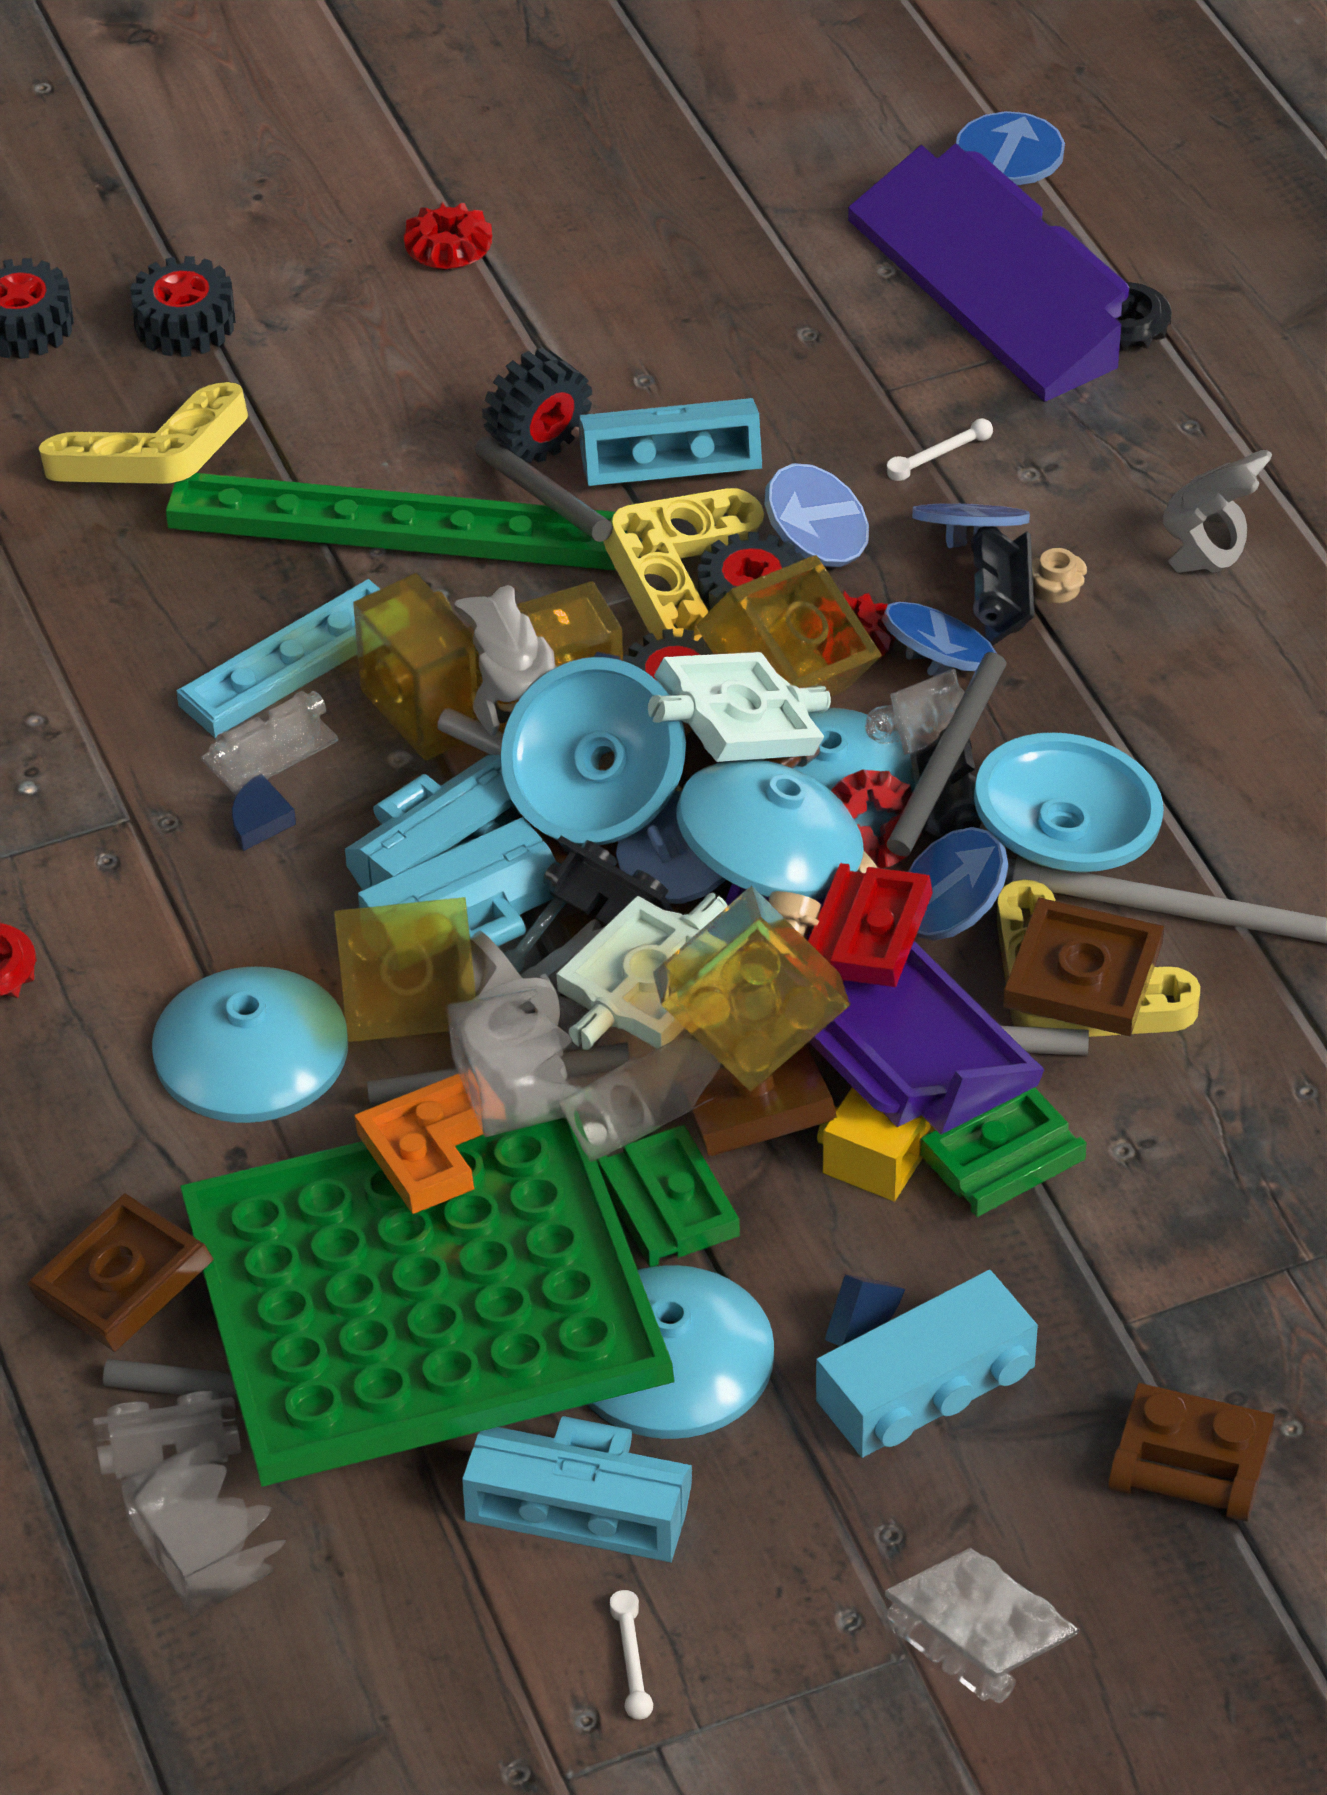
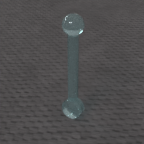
(516, 955)

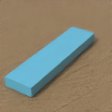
(275, 665)

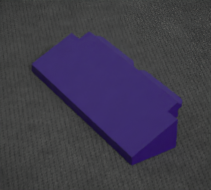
(998, 267)
(923, 1047)

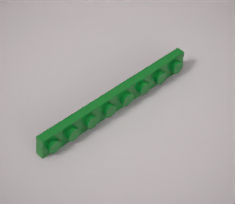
(382, 520)

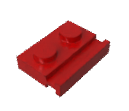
(871, 922)

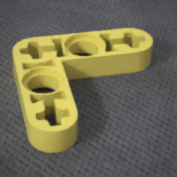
(157, 457)
(665, 547)
(1155, 1012)

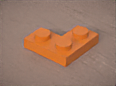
(417, 1139)

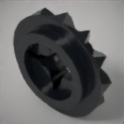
(1151, 317)

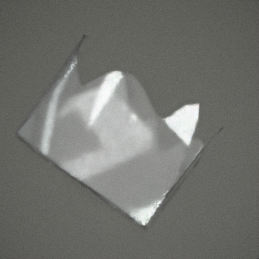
(497, 1061)
(666, 1079)
(193, 1531)

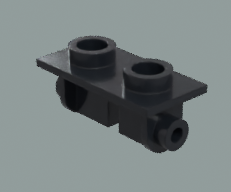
(1003, 582)
(956, 803)
(592, 874)

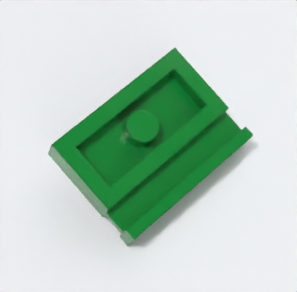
(1004, 1151)
(668, 1196)

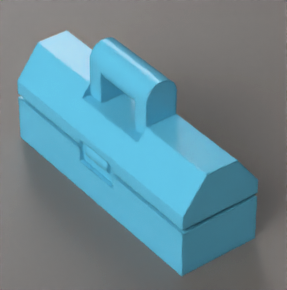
(670, 441)
(431, 820)
(495, 873)
(578, 1488)

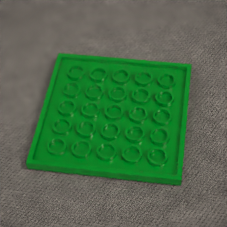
(409, 1329)

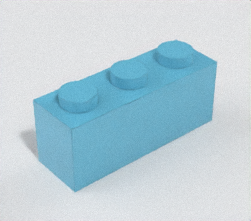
(926, 1363)

